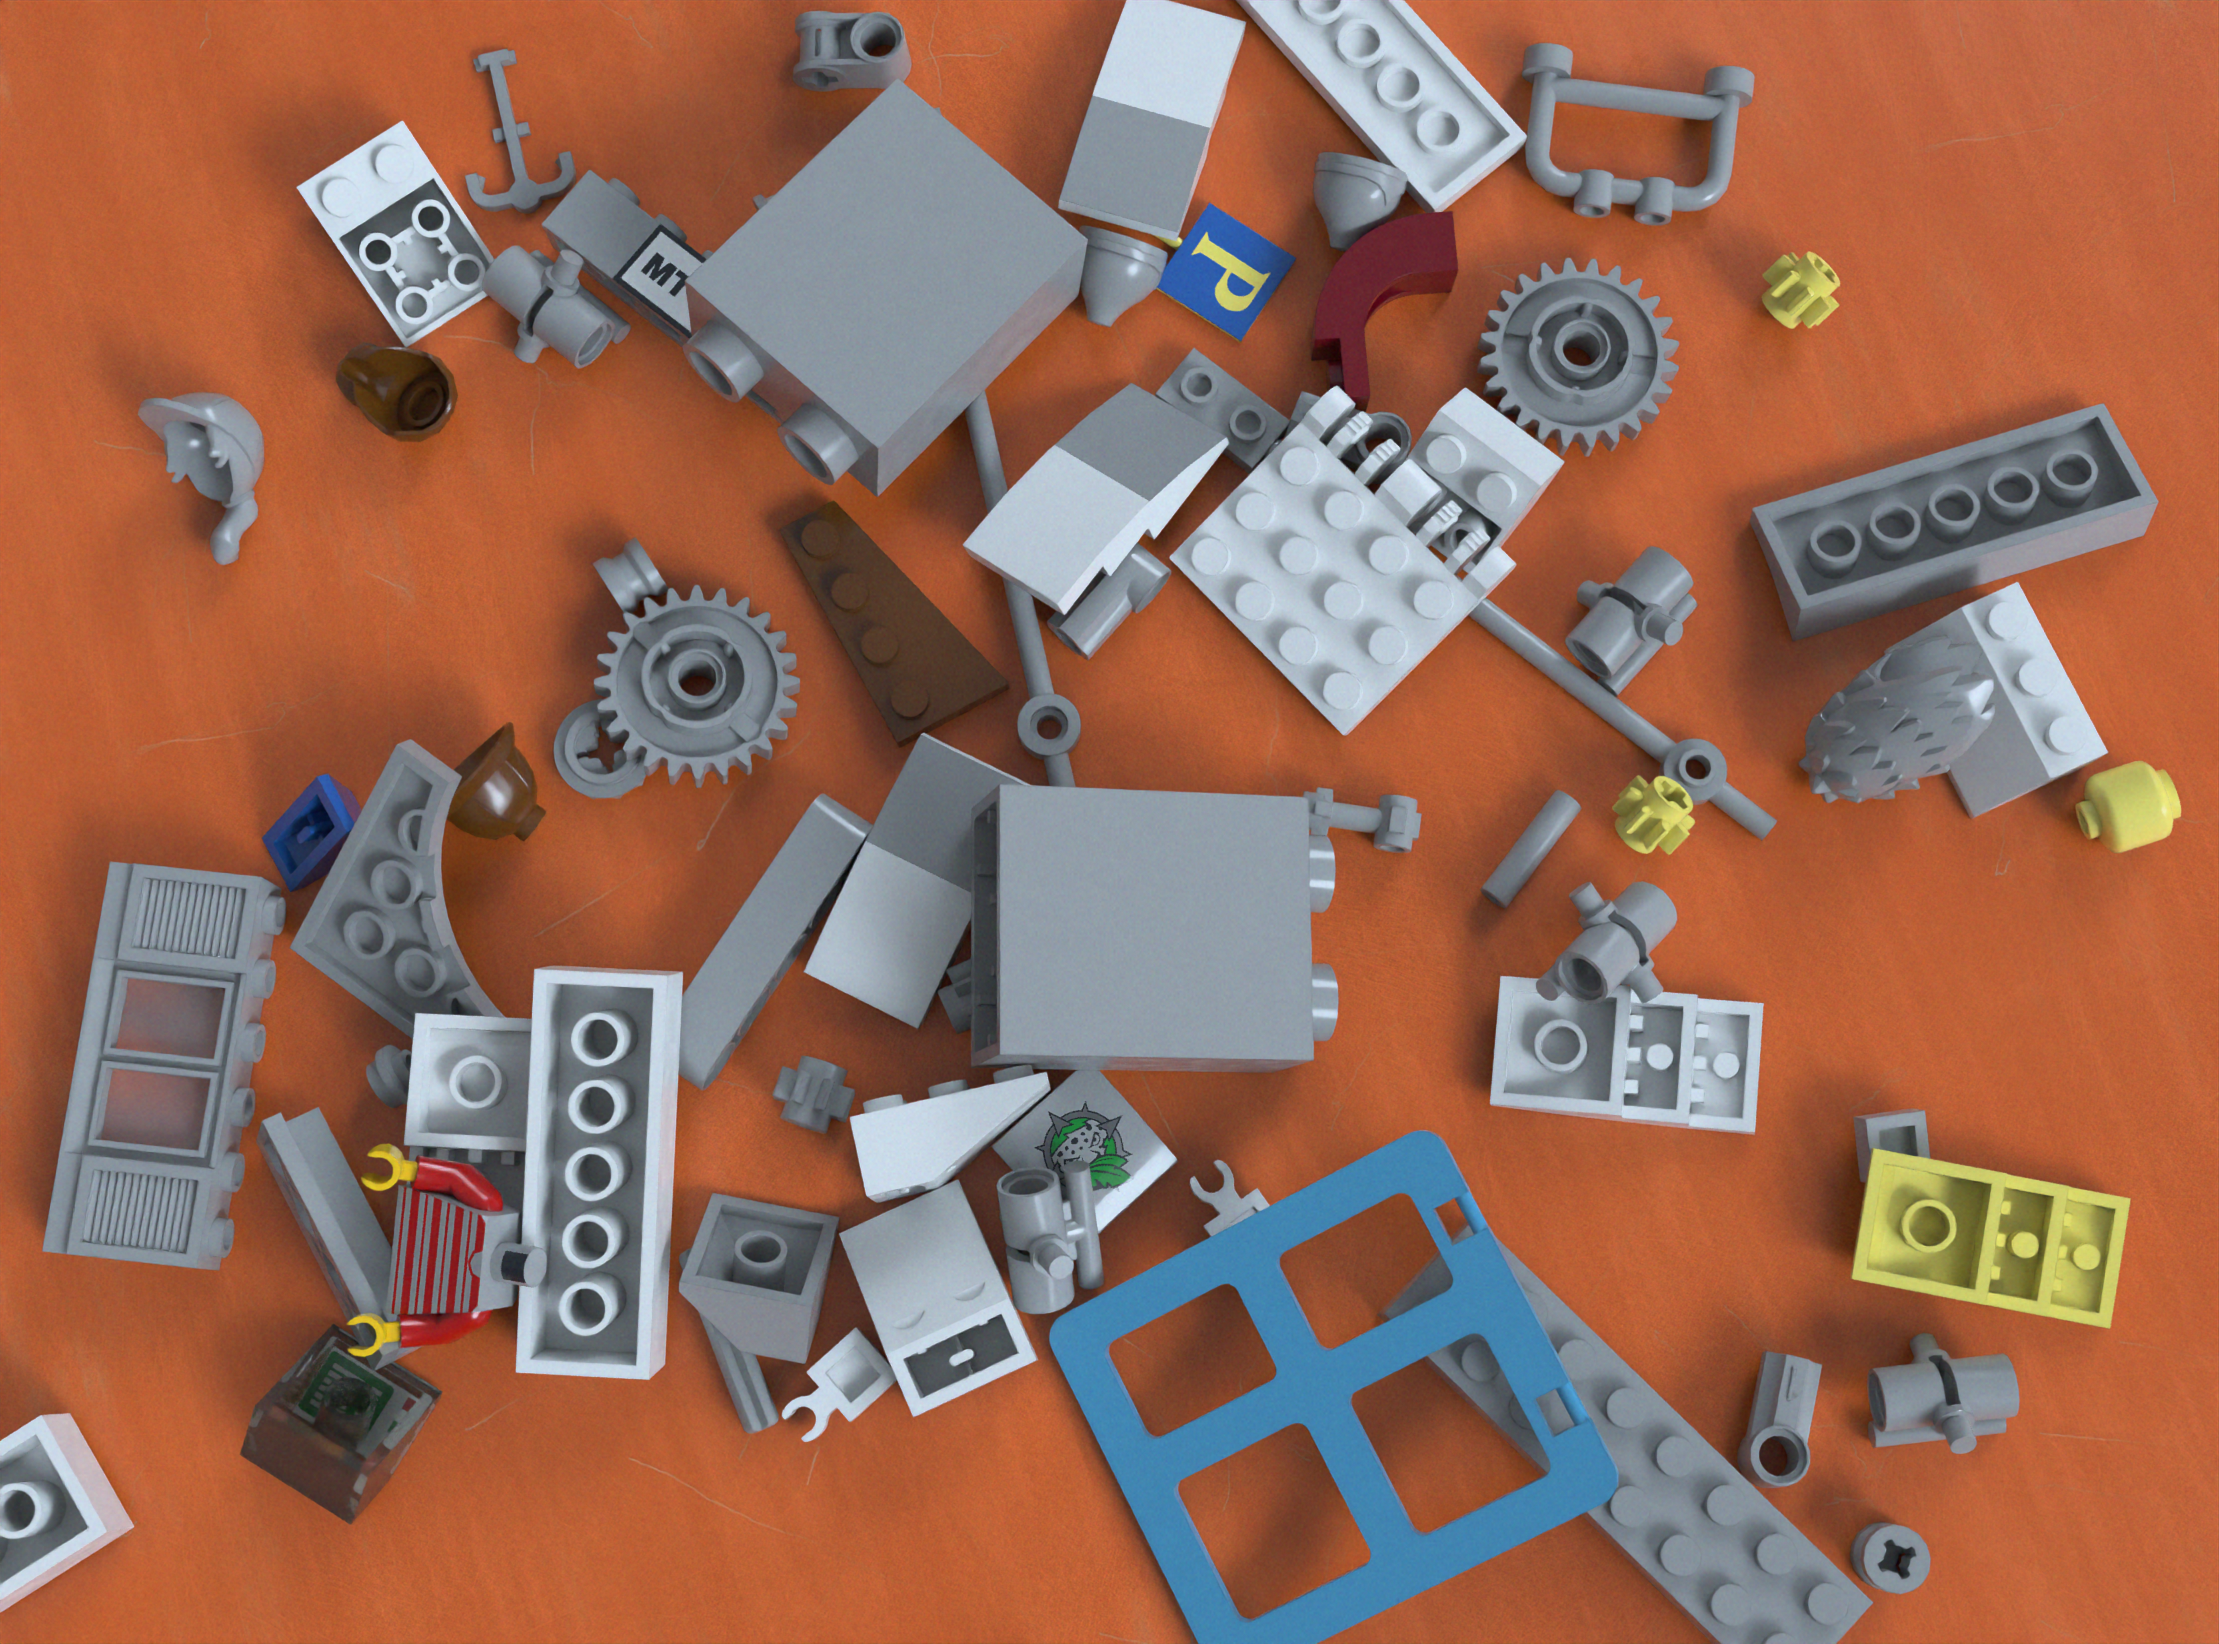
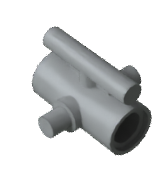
(552, 306)
(1631, 618)
(1613, 945)
(1049, 1234)
(1941, 1398)

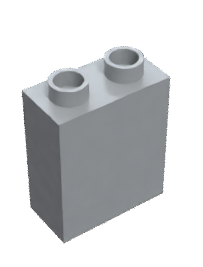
(881, 291)
(1147, 931)

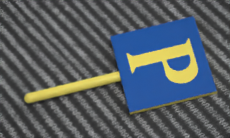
(1224, 272)

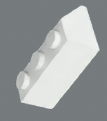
(2038, 716)

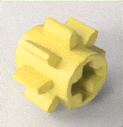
(1800, 290)
(1653, 814)

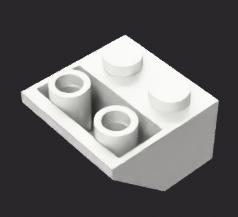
(1483, 467)

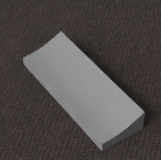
(1953, 520)

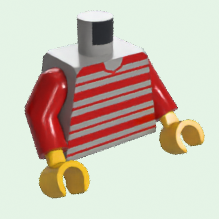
(451, 1253)

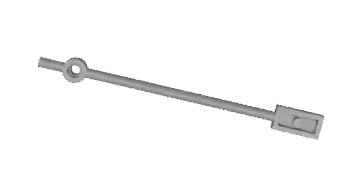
(1256, 429)
(1043, 702)

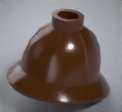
(496, 791)

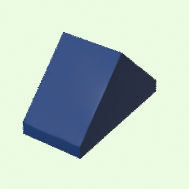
(312, 832)

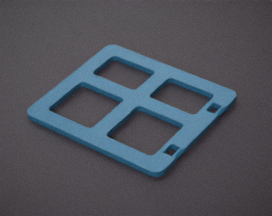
(1316, 1390)

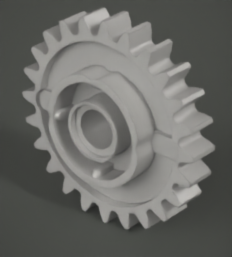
(1584, 314)
(707, 729)

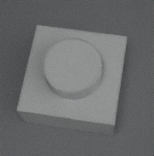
(1891, 1131)

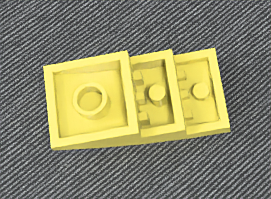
(1990, 1238)

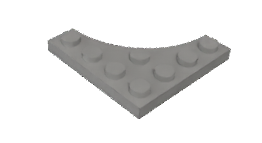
(383, 907)

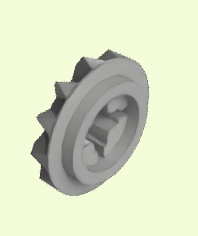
(576, 739)

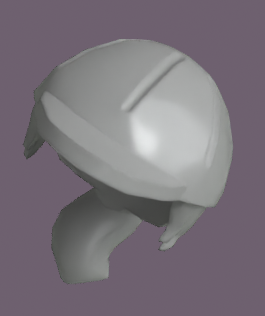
(220, 453)

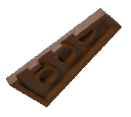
(896, 638)

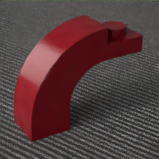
(1385, 264)

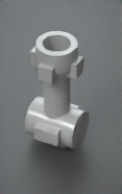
(1393, 822)

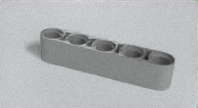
(767, 937)

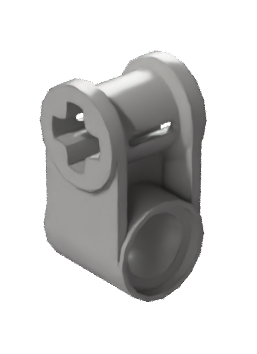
(843, 51)

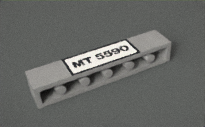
(632, 255)

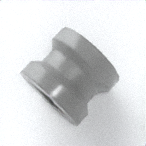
(631, 576)
(1876, 1560)

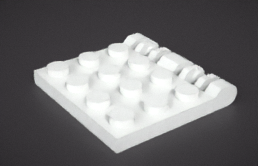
(1331, 570)

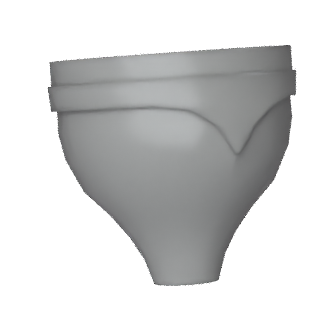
(1355, 195)
(1117, 273)

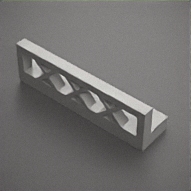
(333, 1220)

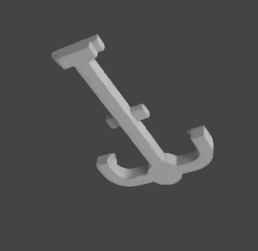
(524, 193)

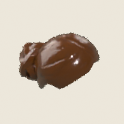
(399, 390)

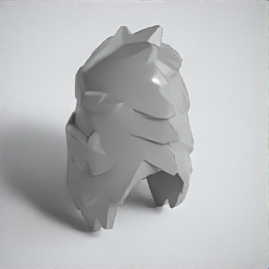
(1899, 721)

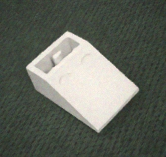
(401, 232)
(930, 1141)
(937, 1298)

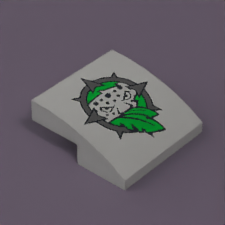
(1095, 1125)

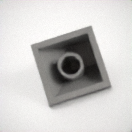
(761, 1274)

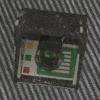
(338, 1425)

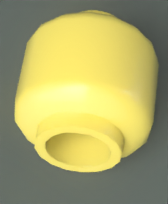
(2128, 806)

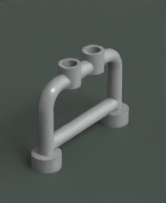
(1594, 190)

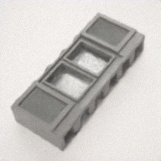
(165, 1067)

